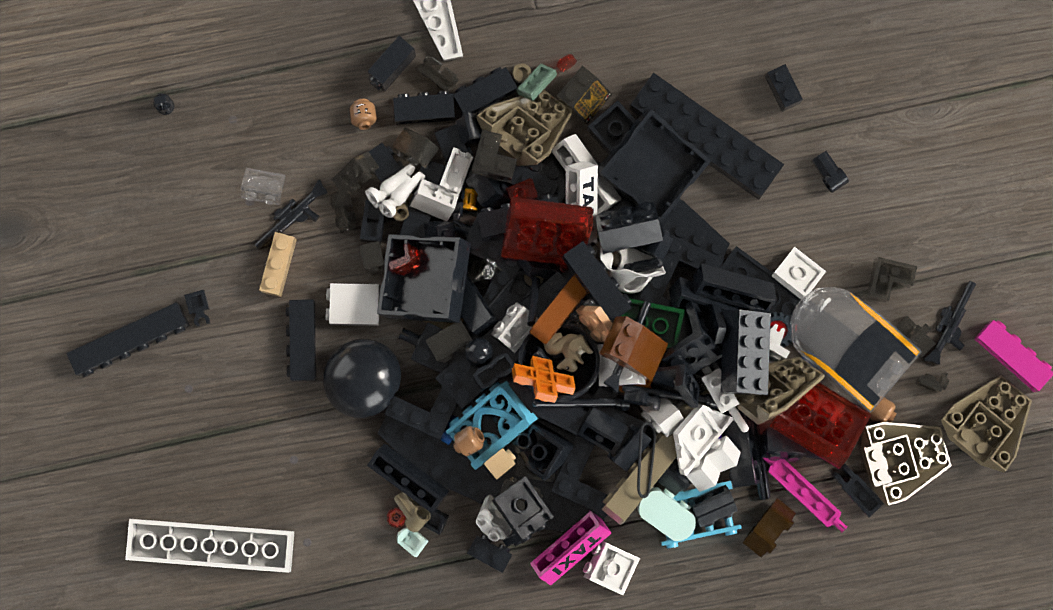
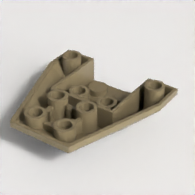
(527, 126)
(786, 384)
(989, 423)
(902, 458)

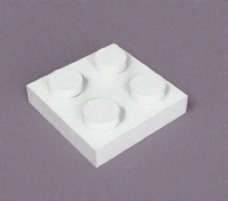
(798, 273)

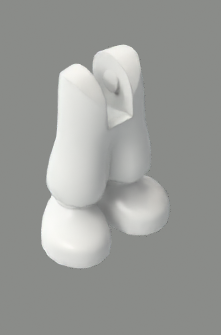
(397, 187)

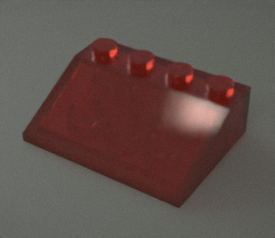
(544, 230)
(823, 424)

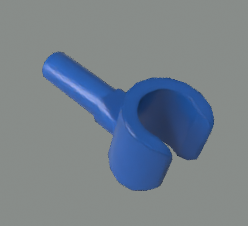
(445, 437)

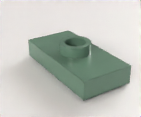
(536, 82)

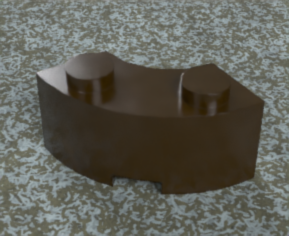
(769, 528)

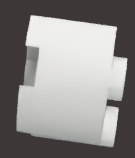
(491, 521)

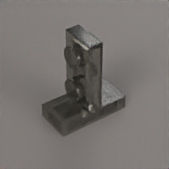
(916, 334)

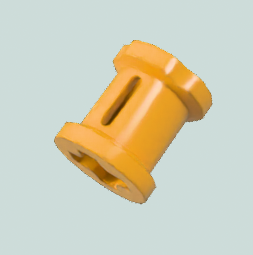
(470, 195)

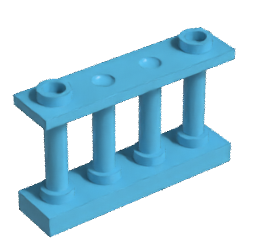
(730, 528)

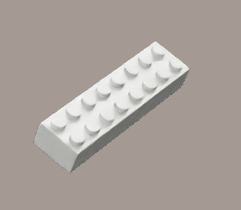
(210, 545)

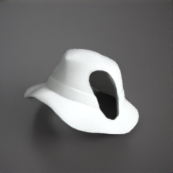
(629, 280)

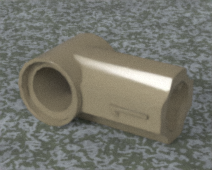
(415, 515)

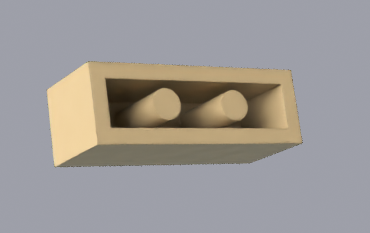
(278, 264)

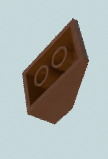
(634, 347)

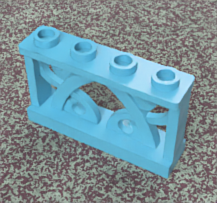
(516, 424)

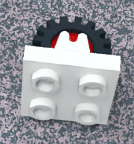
(779, 336)

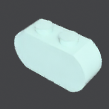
(667, 514)

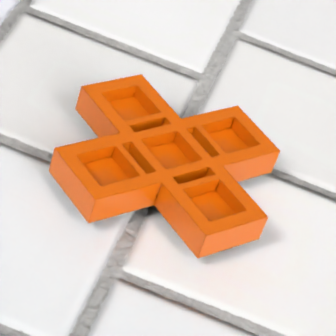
(543, 379)

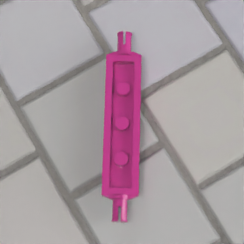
(805, 493)

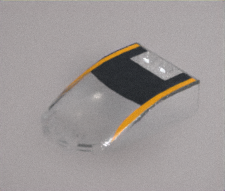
(851, 345)

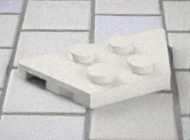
(697, 435)

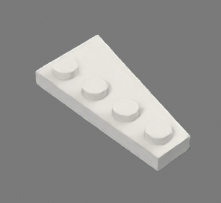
(442, 26)

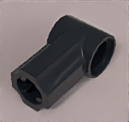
(832, 175)

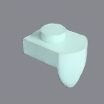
(411, 541)

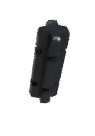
(644, 265)

